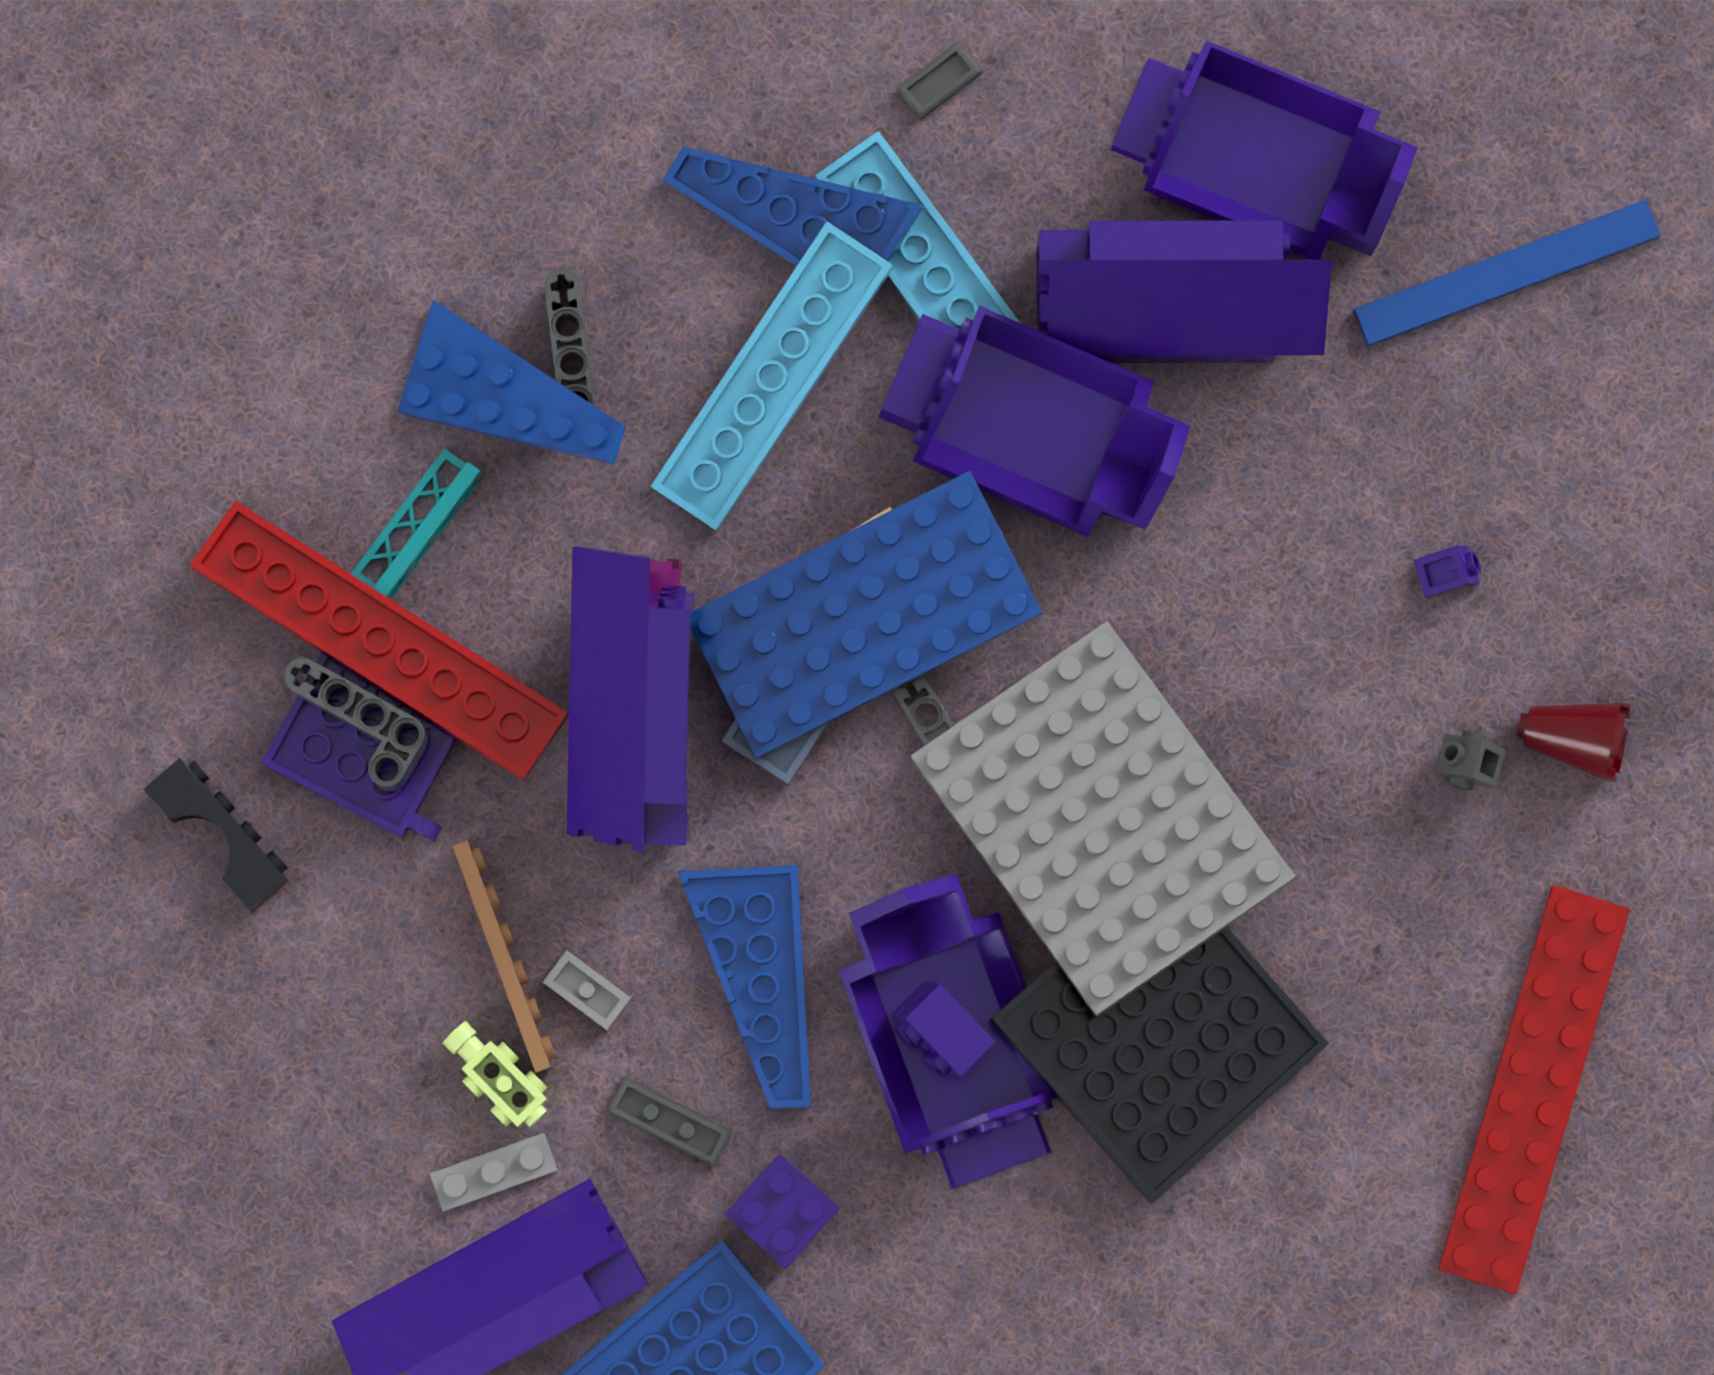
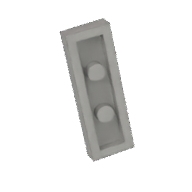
(493, 1172)

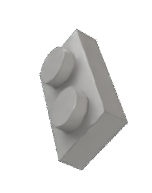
(587, 990)

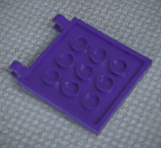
(335, 759)

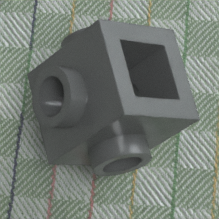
(1470, 760)

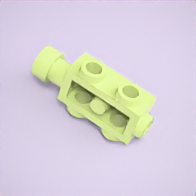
(505, 1085)

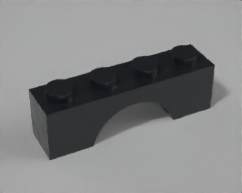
(250, 871)

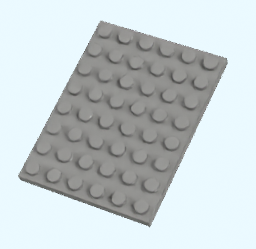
(1102, 818)

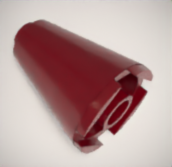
(1579, 735)

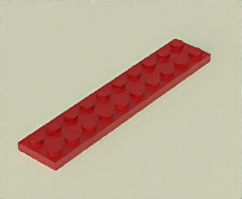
(379, 640)
(1533, 1089)

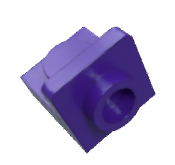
(1448, 570)

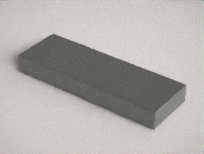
(669, 1121)

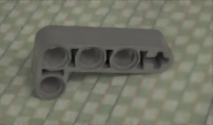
(573, 346)
(353, 714)

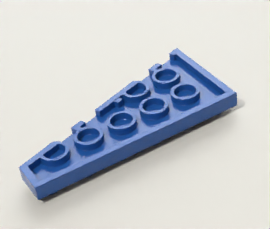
(789, 208)
(485, 388)
(756, 947)

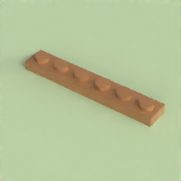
(511, 973)

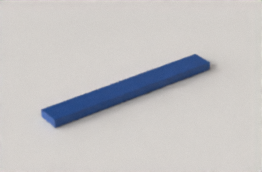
(1506, 273)

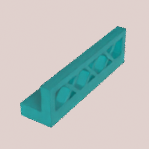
(429, 528)

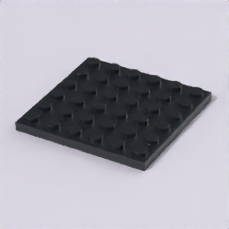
(1169, 1062)

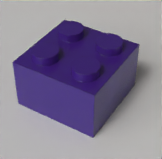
(942, 1028)
(782, 1211)

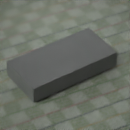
(938, 80)

